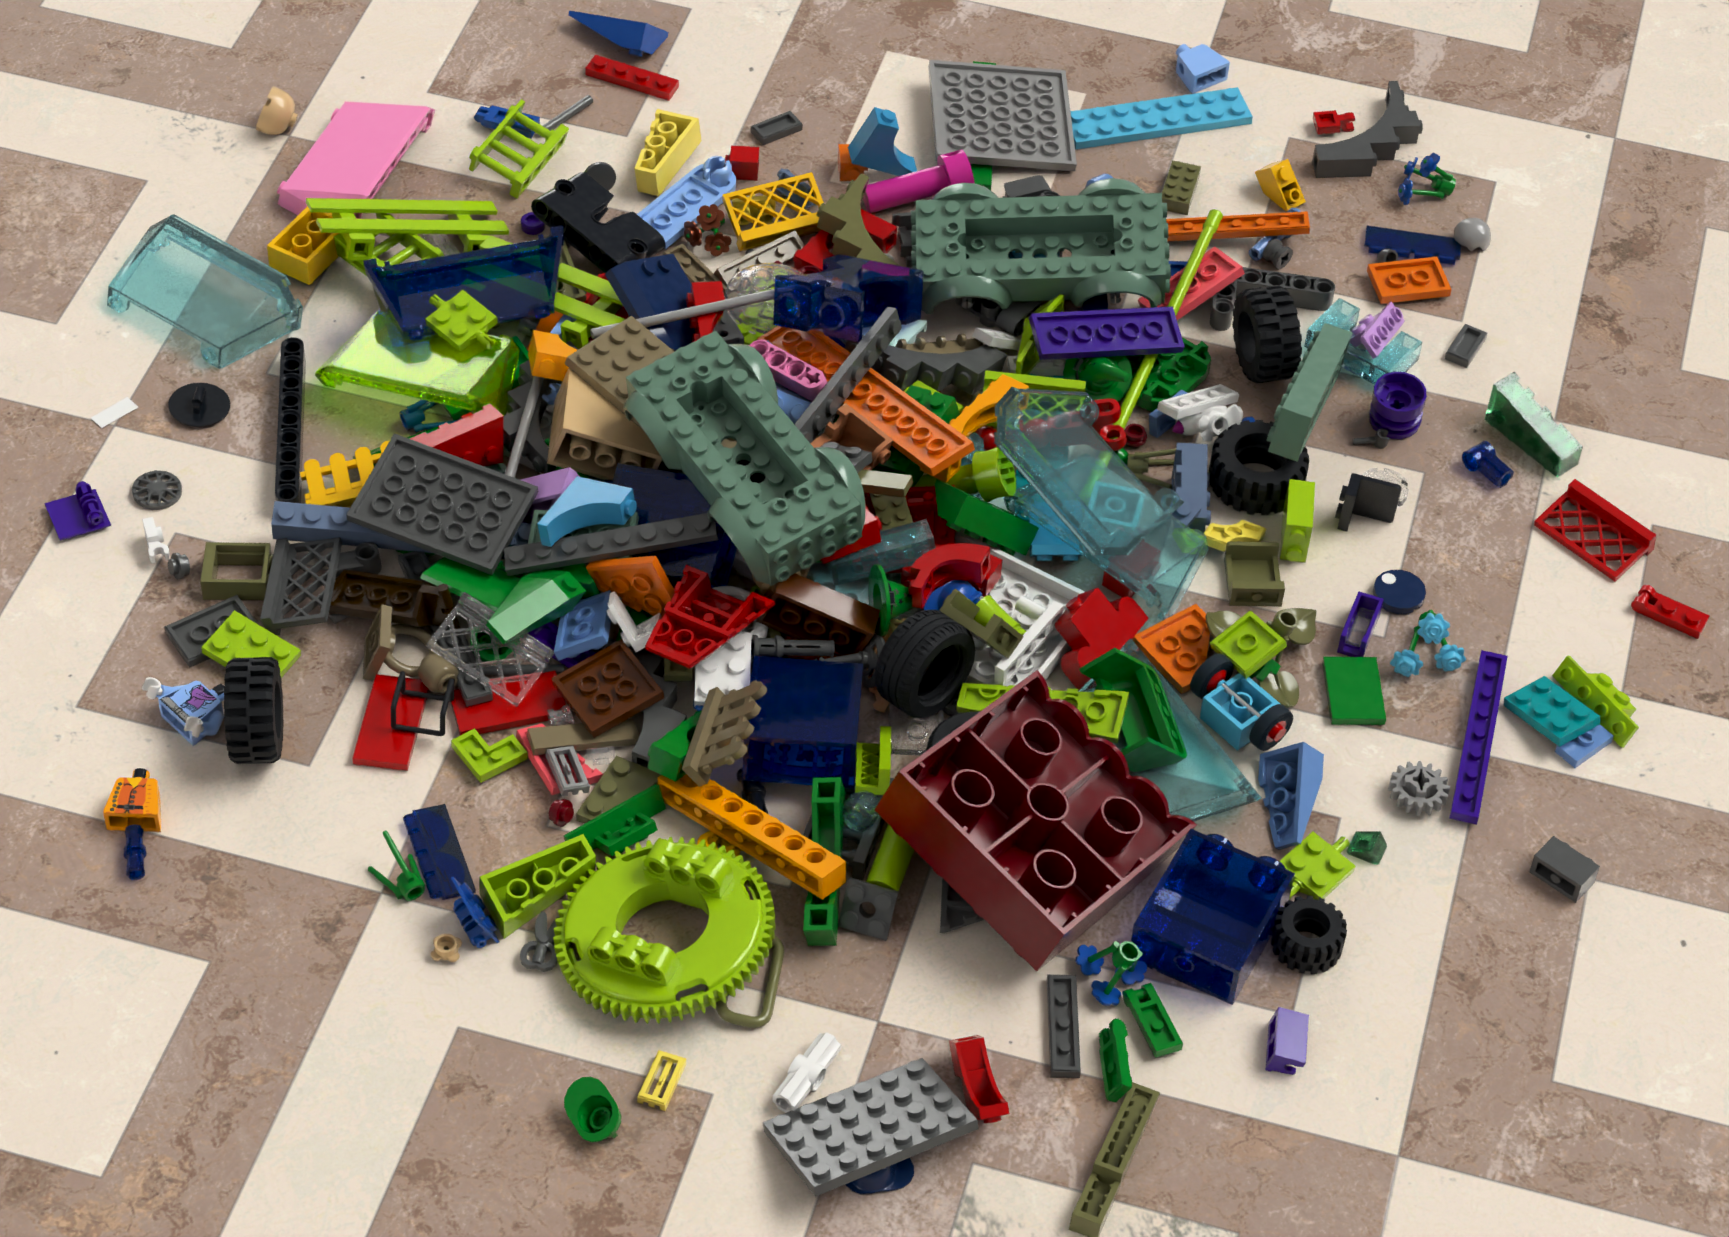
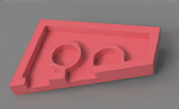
(542, 766)

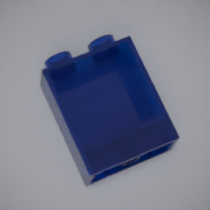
(1211, 914)

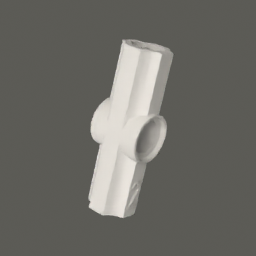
(806, 1072)

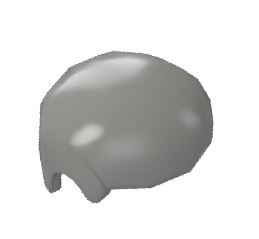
(1473, 233)

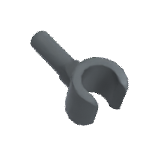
(1380, 439)

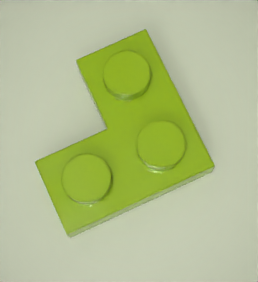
(488, 760)

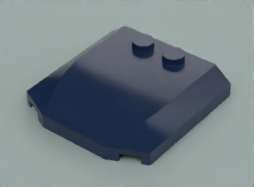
(653, 288)

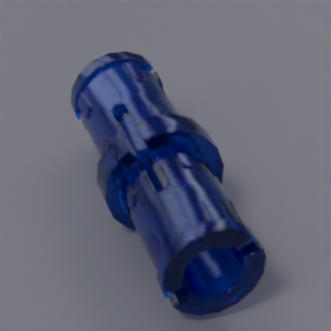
(134, 852)

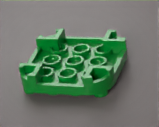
(1172, 373)

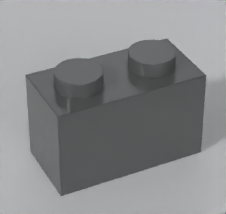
(1564, 869)

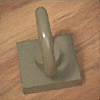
(381, 641)

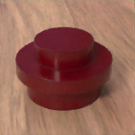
(1135, 435)
(561, 812)

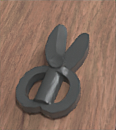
(543, 943)

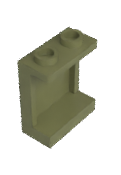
(1253, 574)
(995, 634)

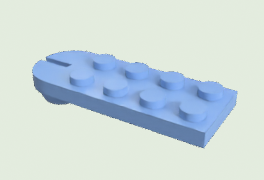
(683, 200)

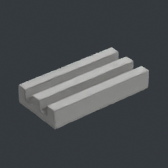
(558, 775)

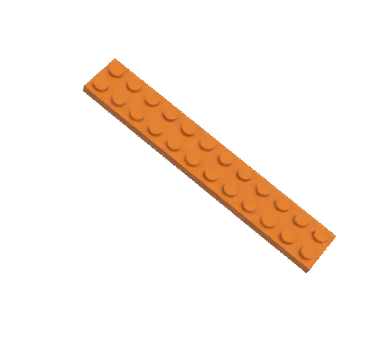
(913, 427)

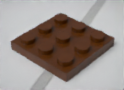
(607, 688)

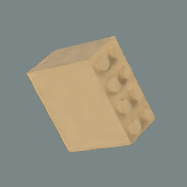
(594, 434)

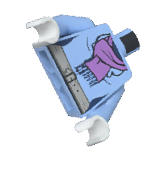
(189, 707)

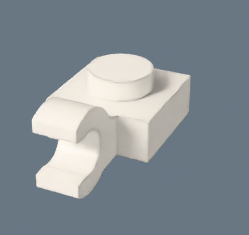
(154, 537)

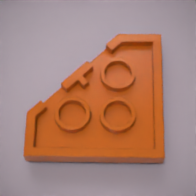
(636, 580)
(1177, 645)

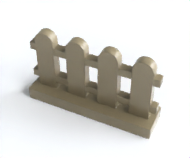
(721, 730)

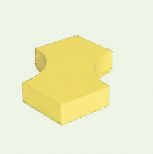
(1243, 531)

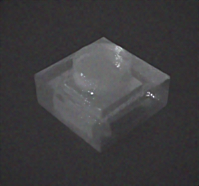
(600, 755)

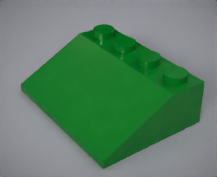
(485, 588)

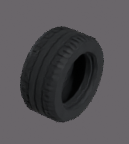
(924, 663)

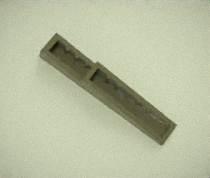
(1113, 1161)

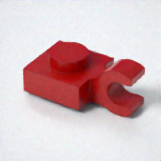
(1329, 122)

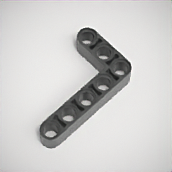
(1306, 292)

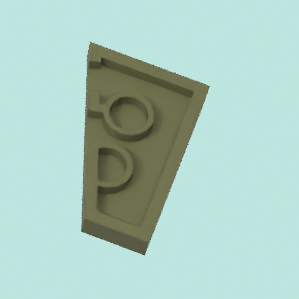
(618, 783)

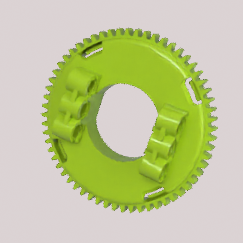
(643, 977)

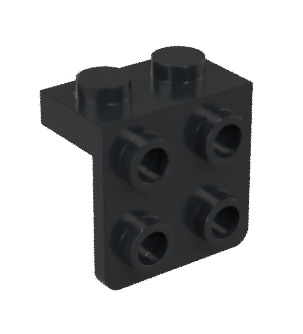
(1368, 499)

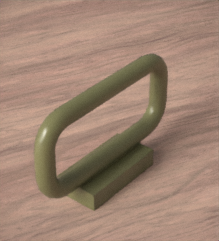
(769, 997)

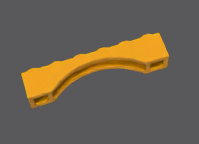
(978, 415)

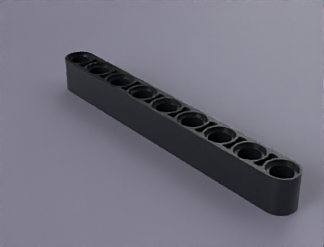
(290, 421)

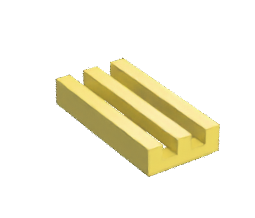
(654, 1099)

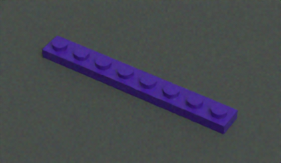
(1478, 737)

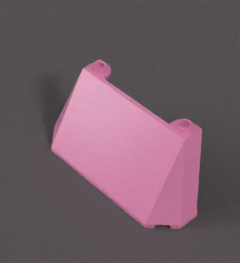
(355, 153)

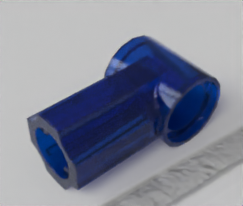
(1484, 459)

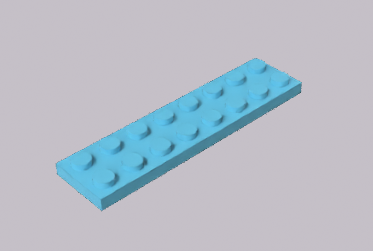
(1159, 118)

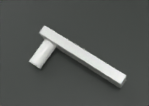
(1033, 637)

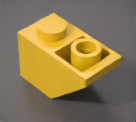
(1280, 184)

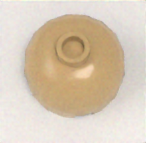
(277, 113)

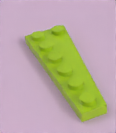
(1101, 709)

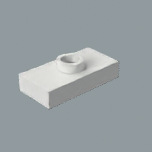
(997, 339)

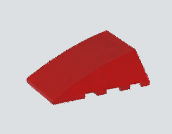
(701, 619)

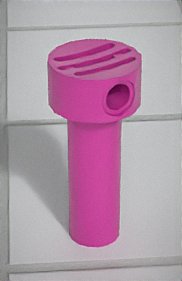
(950, 169)

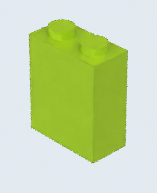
(1297, 520)

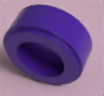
(531, 224)

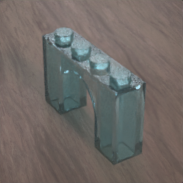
(1396, 356)

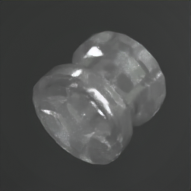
(560, 717)

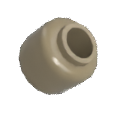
(436, 672)

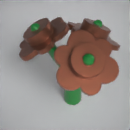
(710, 219)

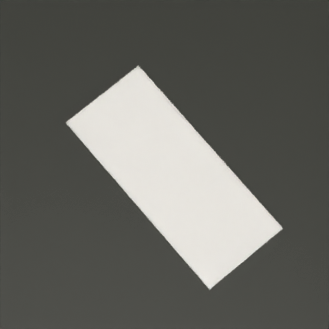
(114, 412)

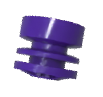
(1397, 404)

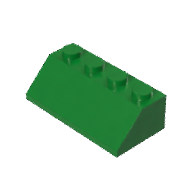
(983, 520)

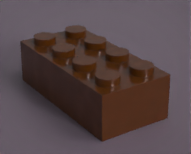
(819, 613)

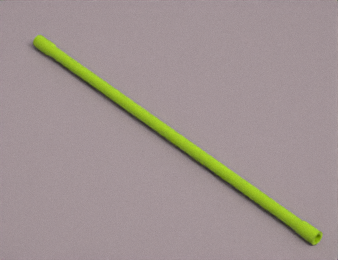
(1209, 229)

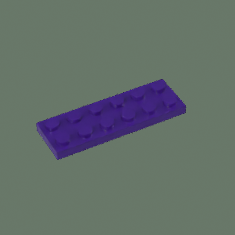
(1106, 333)

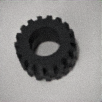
(1312, 917)

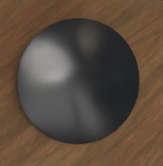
(199, 404)

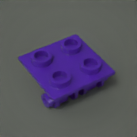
(78, 513)

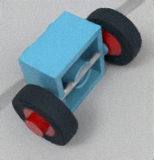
(1238, 706)

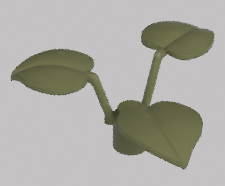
(1292, 625)

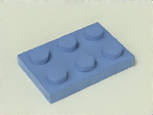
(583, 627)

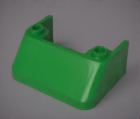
(1148, 719)

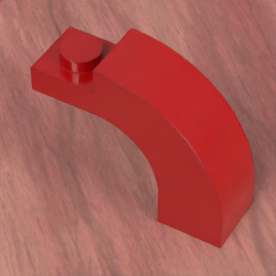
(946, 564)

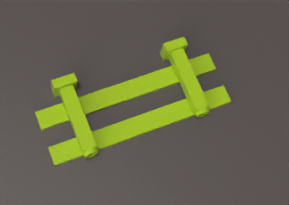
(361, 245)
(587, 316)

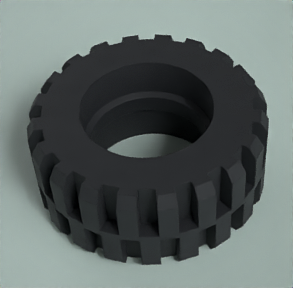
(1267, 334)
(1248, 488)
(253, 710)

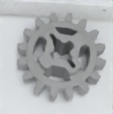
(1419, 788)

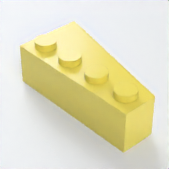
(666, 150)

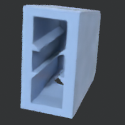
(1200, 67)

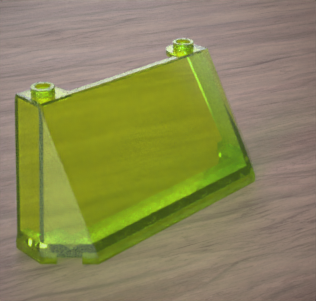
(424, 368)

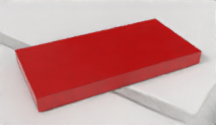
(502, 714)
(380, 743)

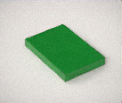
(1354, 691)

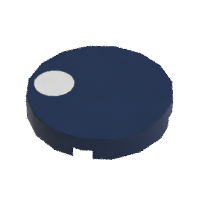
(1400, 591)

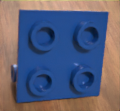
(471, 916)

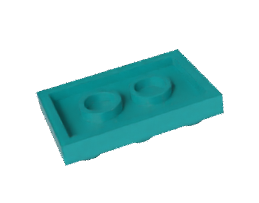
(1552, 711)

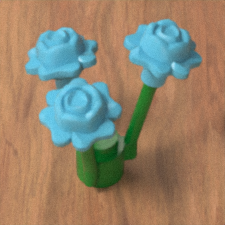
(1431, 628)

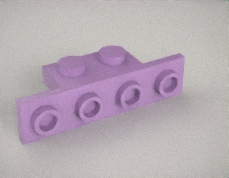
(1377, 330)

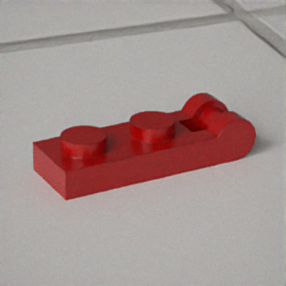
(1669, 612)

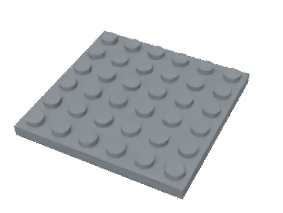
(1002, 114)

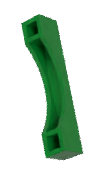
(827, 830)

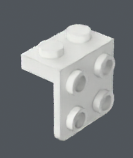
(632, 635)

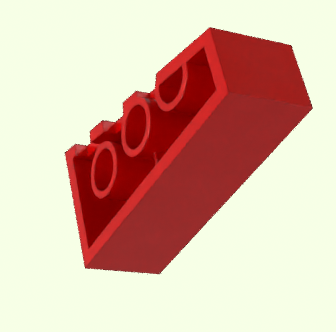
(472, 438)

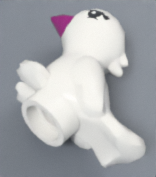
(1209, 422)

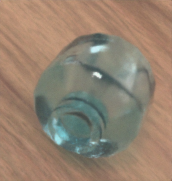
(860, 811)

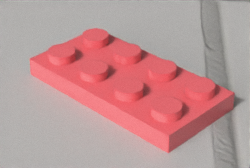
(1212, 276)

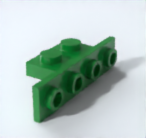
(624, 823)

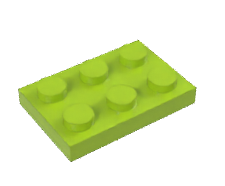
(246, 639)

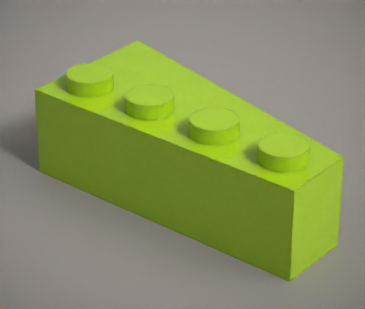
(534, 883)

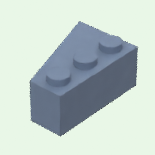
(1192, 480)

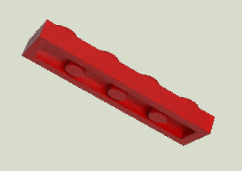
(632, 77)

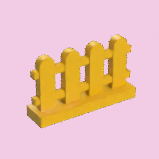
(344, 491)

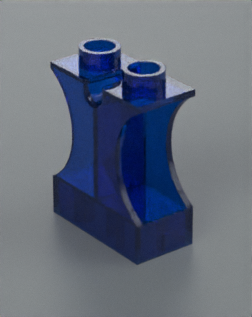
(847, 296)

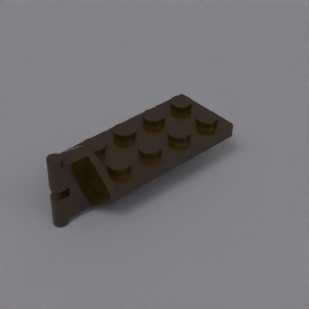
(411, 600)

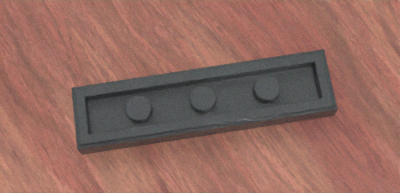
(1063, 1026)

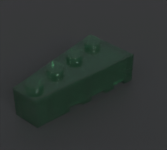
(1531, 426)

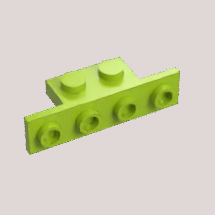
(1601, 696)

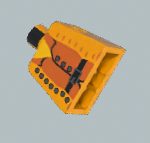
(134, 802)

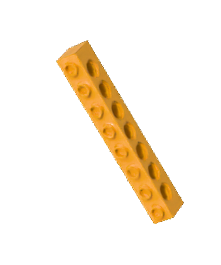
(757, 834)

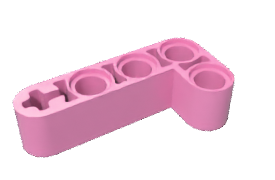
(791, 371)

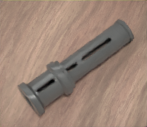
(778, 647)

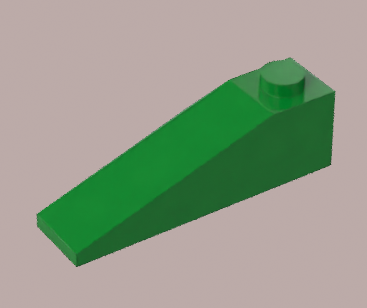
(535, 602)

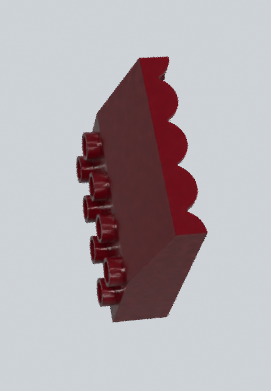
(1033, 819)

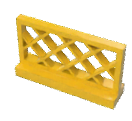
(769, 232)

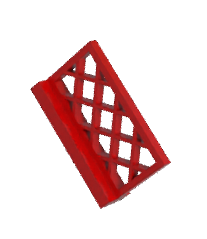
(1608, 519)

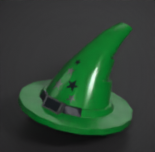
(1104, 376)
(888, 597)

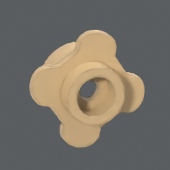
(446, 941)

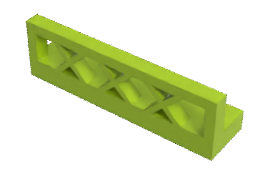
(880, 765)

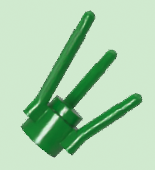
(408, 883)

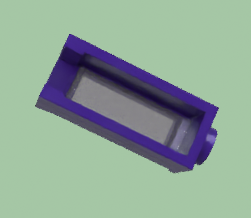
(1360, 625)

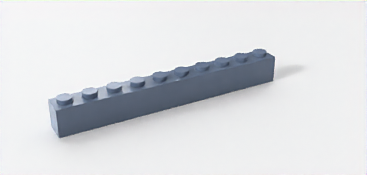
(320, 522)

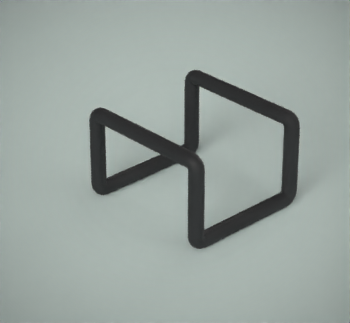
(401, 687)

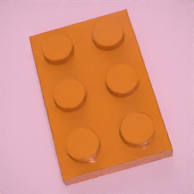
(1409, 280)

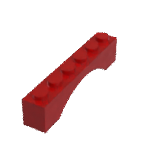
(701, 294)

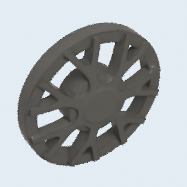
(156, 490)

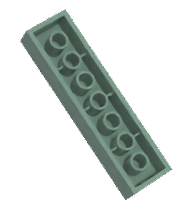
(1308, 391)

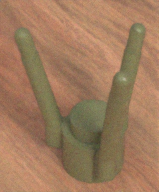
(1140, 462)

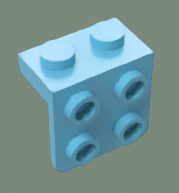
(1048, 545)

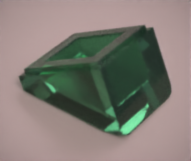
(1368, 846)

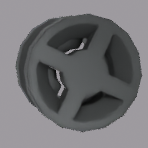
(1277, 253)

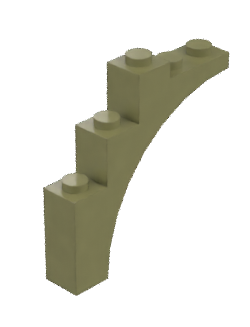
(844, 221)

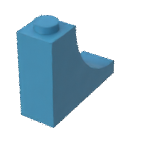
(875, 146)
(586, 504)

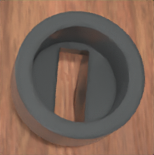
(1387, 255)

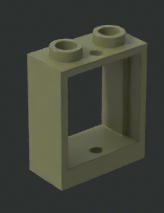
(235, 554)

